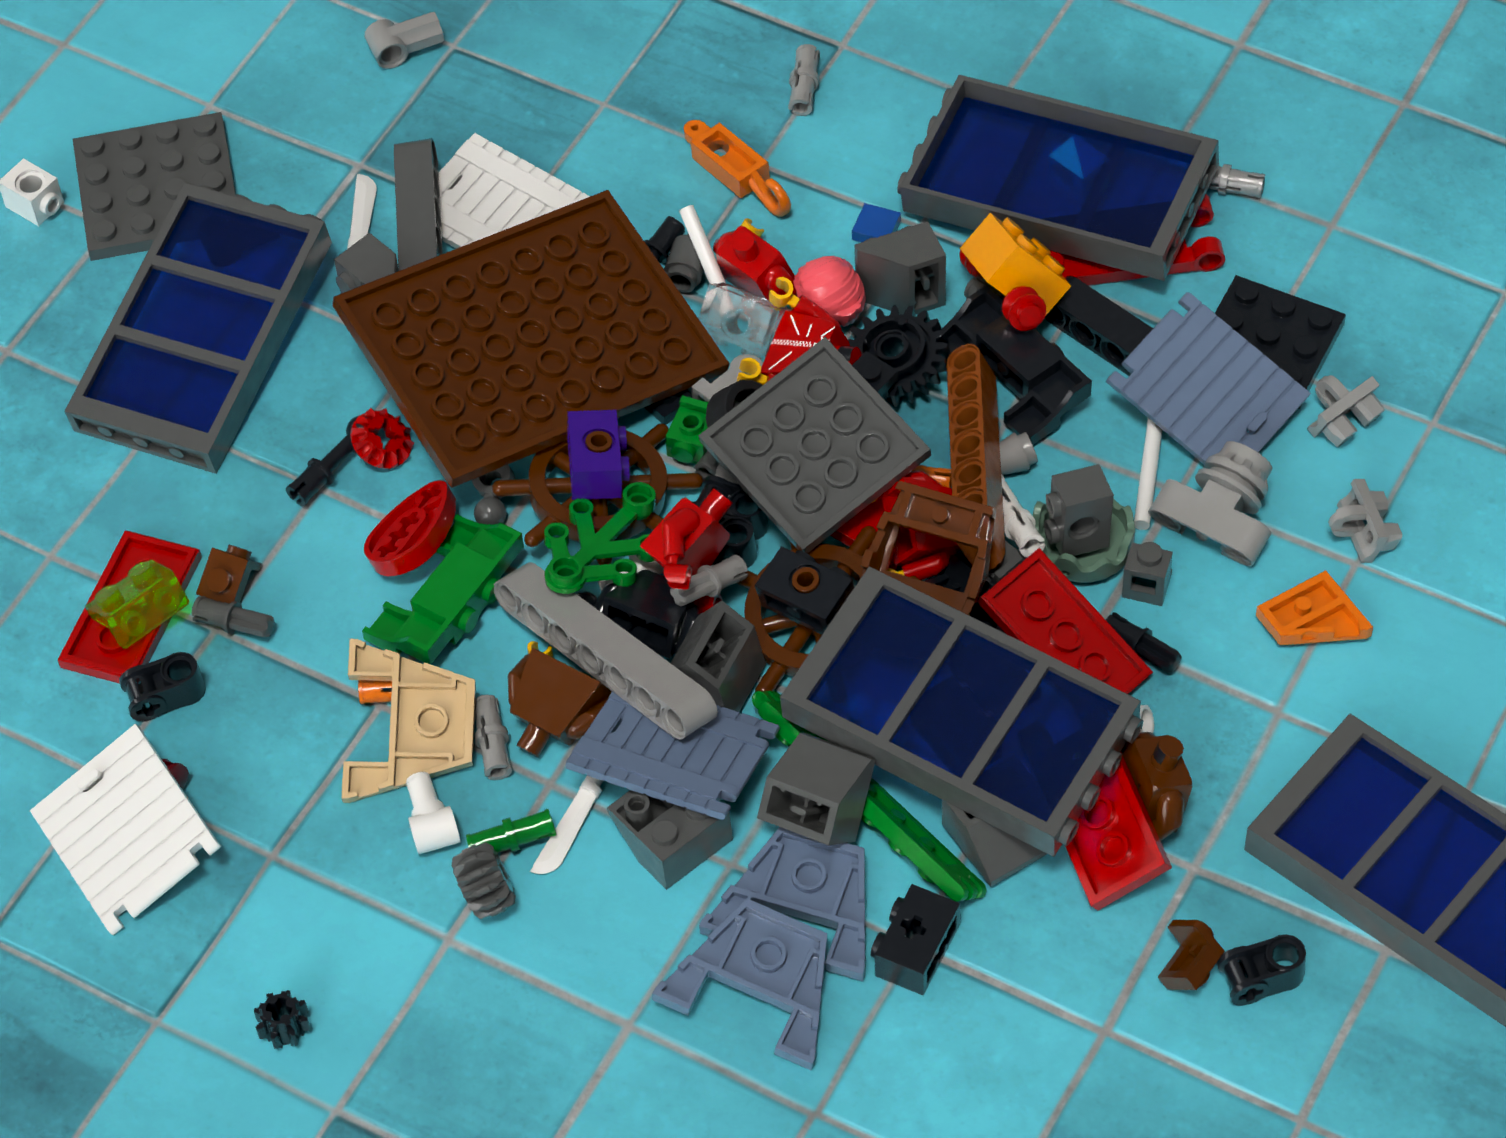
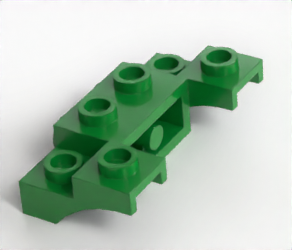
(453, 593)

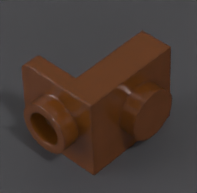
(227, 574)
(1194, 958)

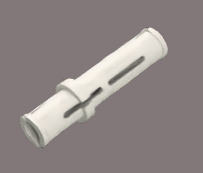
(1019, 523)

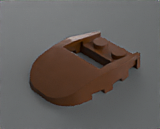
(944, 518)

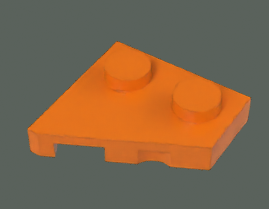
(1313, 614)

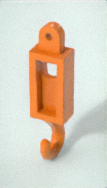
(739, 169)

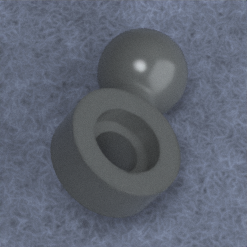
(490, 508)

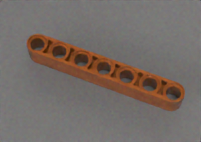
(975, 439)

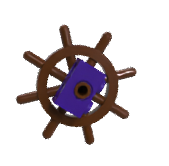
(598, 465)

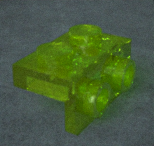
(138, 602)

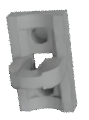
(1339, 403)
(1370, 506)

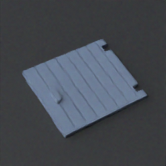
(1207, 383)
(688, 772)

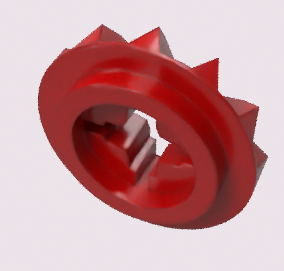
(369, 445)

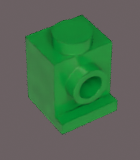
(682, 436)

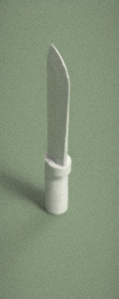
(362, 208)
(568, 827)

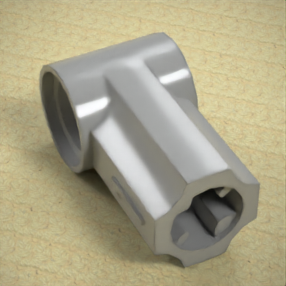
(394, 42)

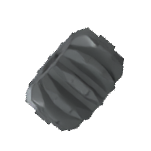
(483, 880)

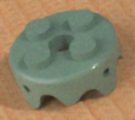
(1098, 563)

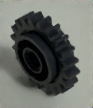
(918, 346)

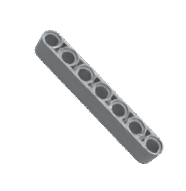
(607, 652)

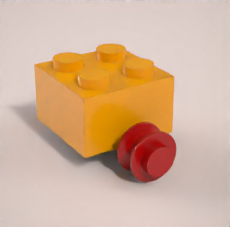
(1015, 268)

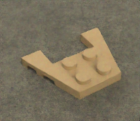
(428, 721)

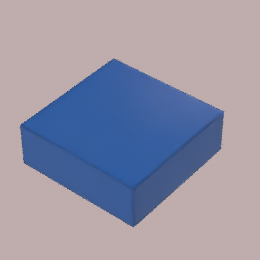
(875, 222)

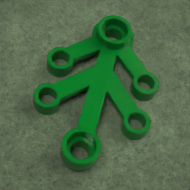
(570, 573)

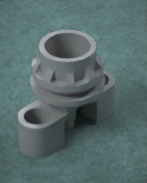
(1231, 484)

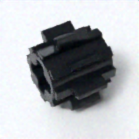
(282, 1019)

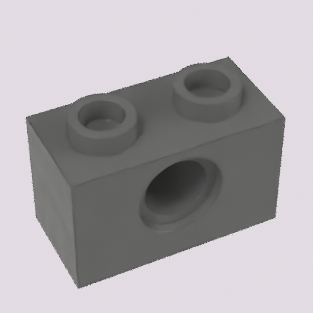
(1079, 511)

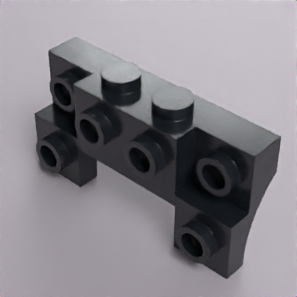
(1023, 362)

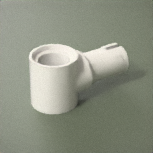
(431, 822)

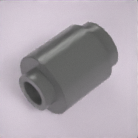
(684, 265)

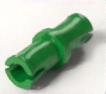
(515, 833)

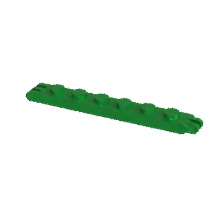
(884, 813)

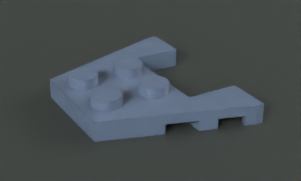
(810, 884)
(767, 959)

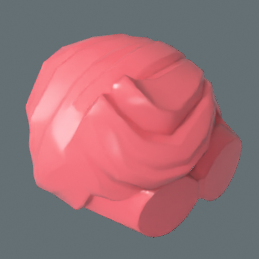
(833, 286)

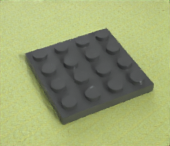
(136, 174)
(814, 446)

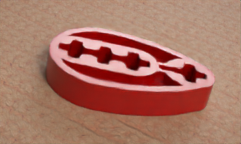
(412, 530)

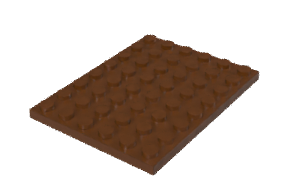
(522, 329)

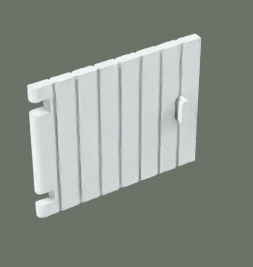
(494, 190)
(124, 828)

